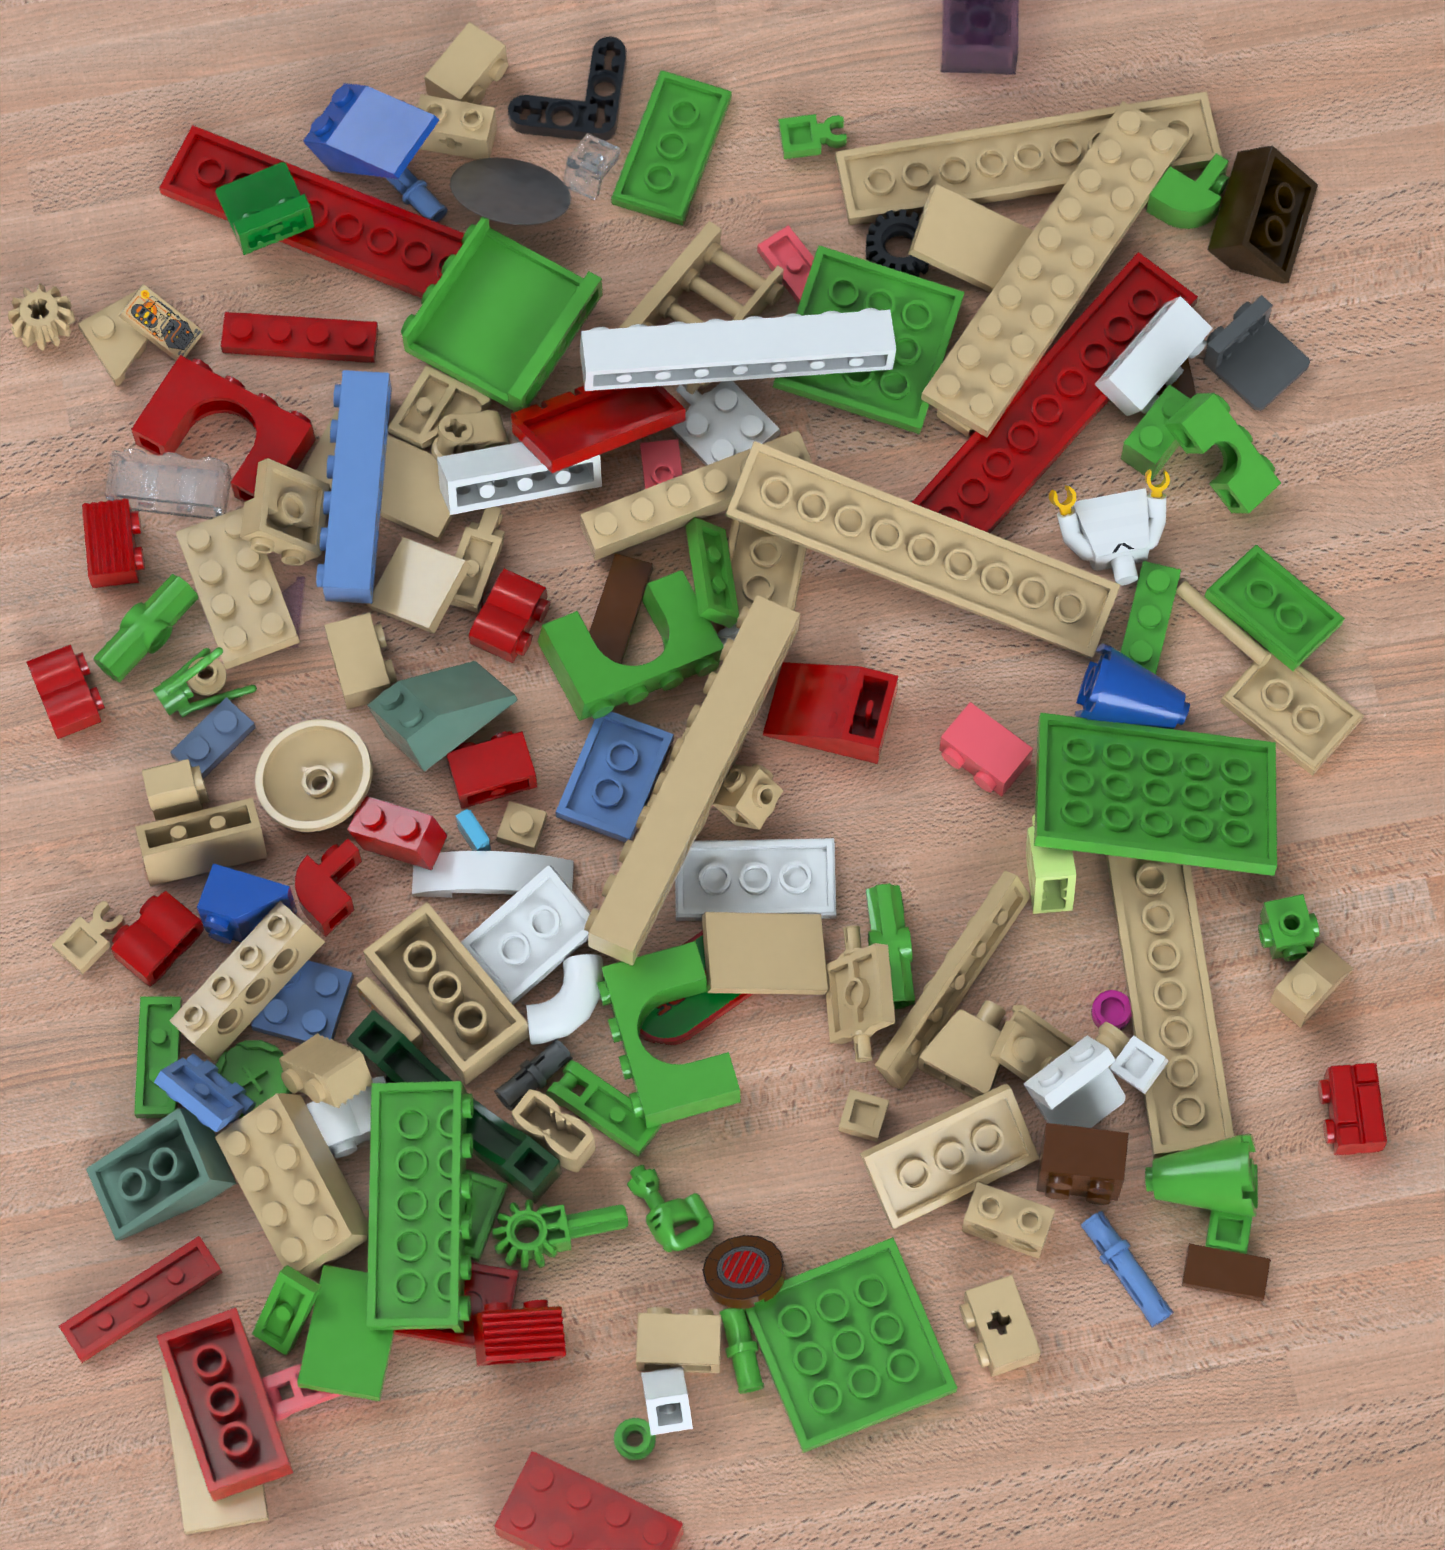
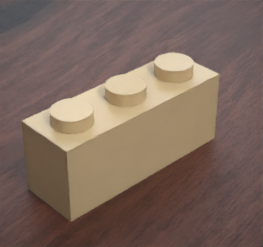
(198, 839)

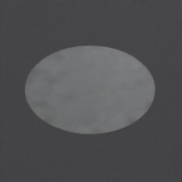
(510, 191)

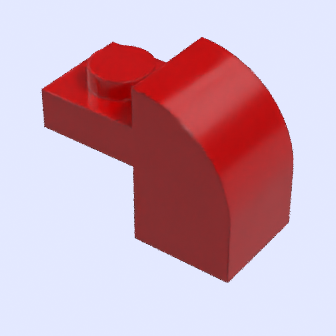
(318, 889)

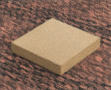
(419, 585)

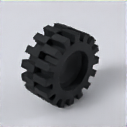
(889, 228)

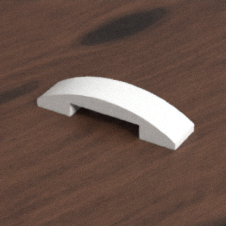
(484, 873)

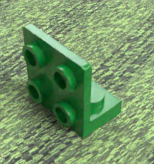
(265, 208)

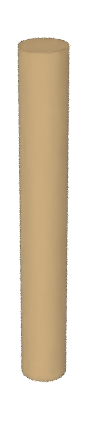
(1223, 624)

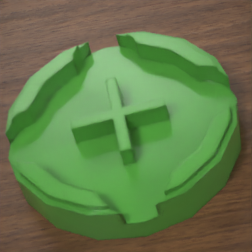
(255, 1068)

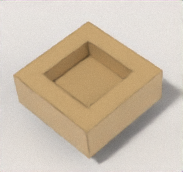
(522, 826)
(863, 1115)

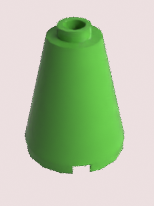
(1208, 1176)

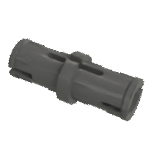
(533, 1074)

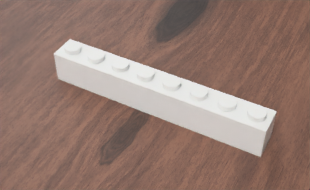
(737, 349)

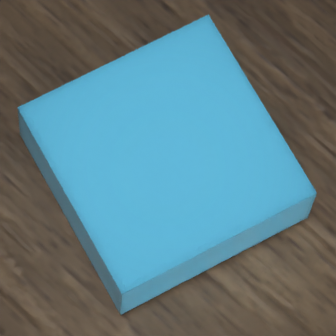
(472, 831)

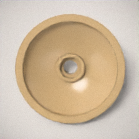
(303, 759)

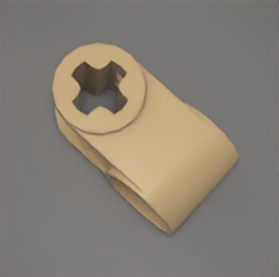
(469, 433)

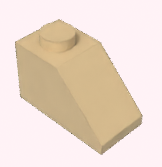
(1310, 984)

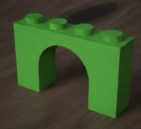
(599, 684)
(663, 1089)

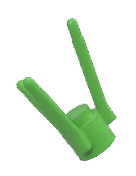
(175, 692)

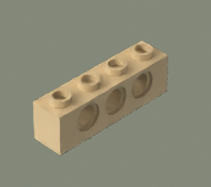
(247, 981)

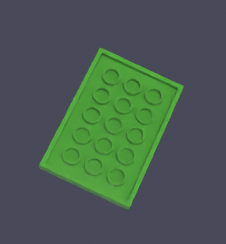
(1156, 794)

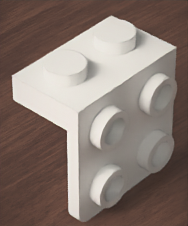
(1077, 1086)

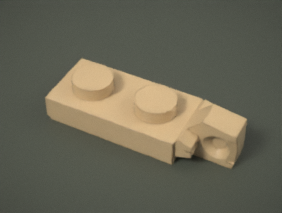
(481, 550)

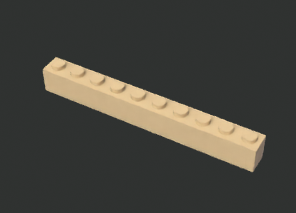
(692, 781)

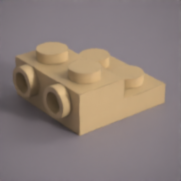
(285, 513)

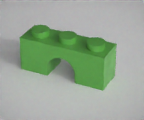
(1245, 473)

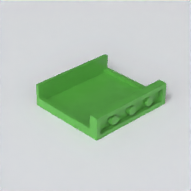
(500, 316)

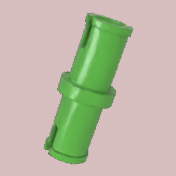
(741, 1350)

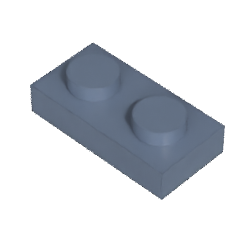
(214, 737)

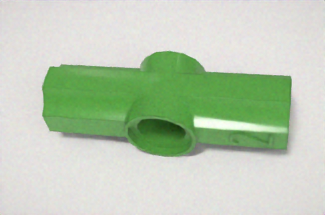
(146, 628)
(889, 928)

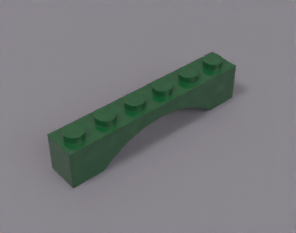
(495, 1142)

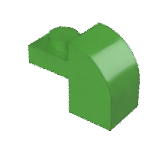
(1188, 202)

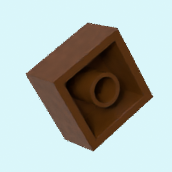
(1082, 1163)

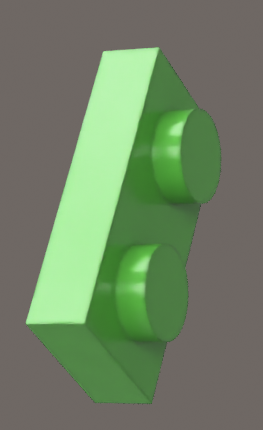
(286, 1310)

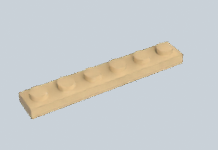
(953, 979)

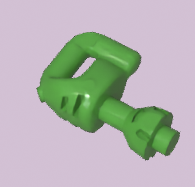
(671, 1214)

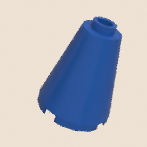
(1129, 693)

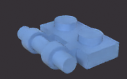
(204, 1092)

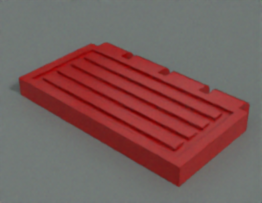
(593, 422)

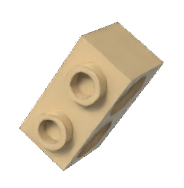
(1008, 1220)

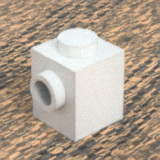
(667, 1400)

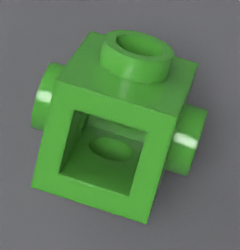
(1288, 928)

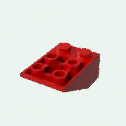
(833, 708)

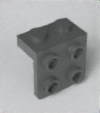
(1254, 355)

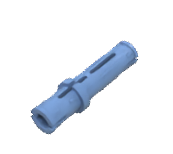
(1134, 1279)

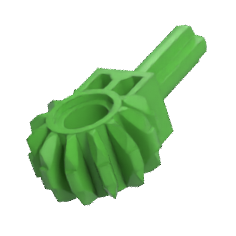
(554, 1230)

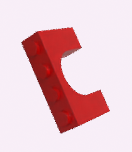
(195, 392)

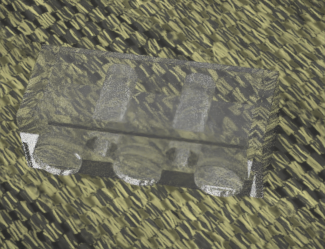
(169, 483)

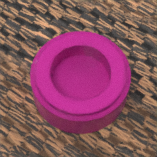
(1113, 1008)

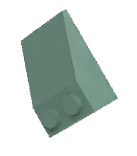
(439, 710)
(160, 1174)

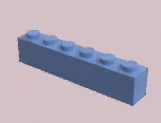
(356, 487)

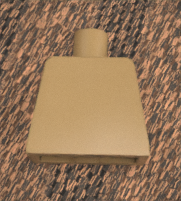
(963, 1051)

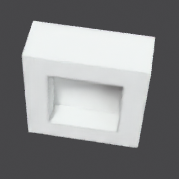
(1139, 1064)

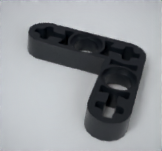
(583, 112)

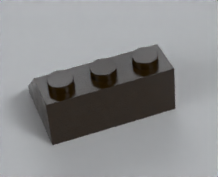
(1263, 215)

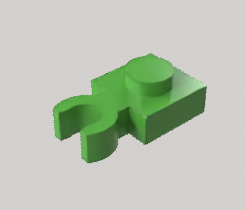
(804, 137)

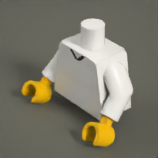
(1114, 528)

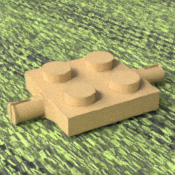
(859, 993)

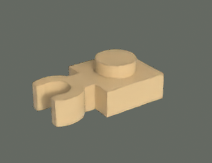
(85, 942)

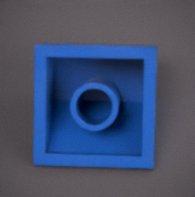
(238, 902)

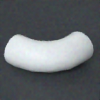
(571, 1005)

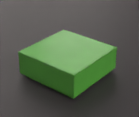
(1228, 1231)

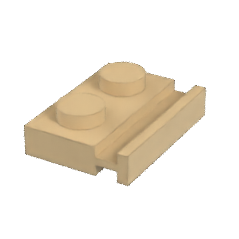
(1029, 1043)

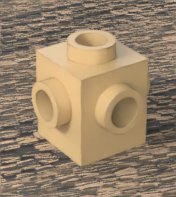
(748, 796)

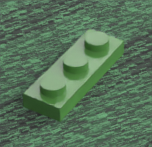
(712, 572)
(1150, 614)
(157, 1048)

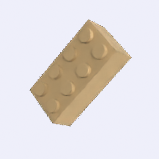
(446, 993)
(294, 1184)

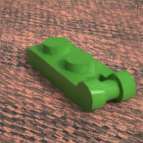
(602, 1107)

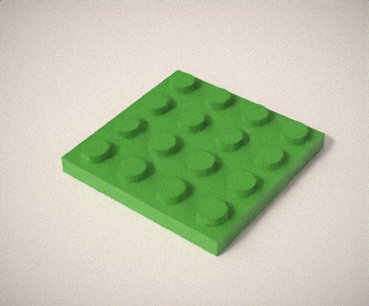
(922, 326)
(850, 1345)

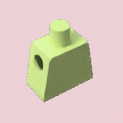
(1050, 876)

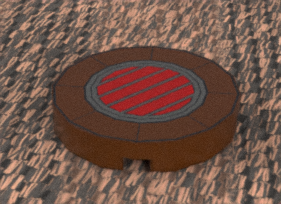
(744, 1271)

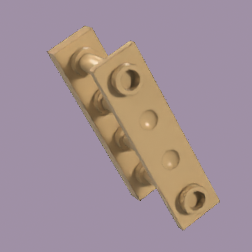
(685, 275)

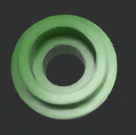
(631, 1426)

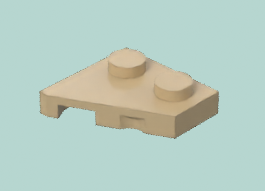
(113, 339)
(428, 402)

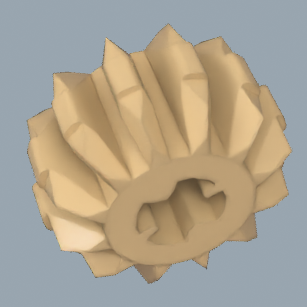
(43, 329)

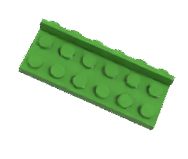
(419, 1206)

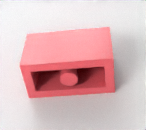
(985, 750)

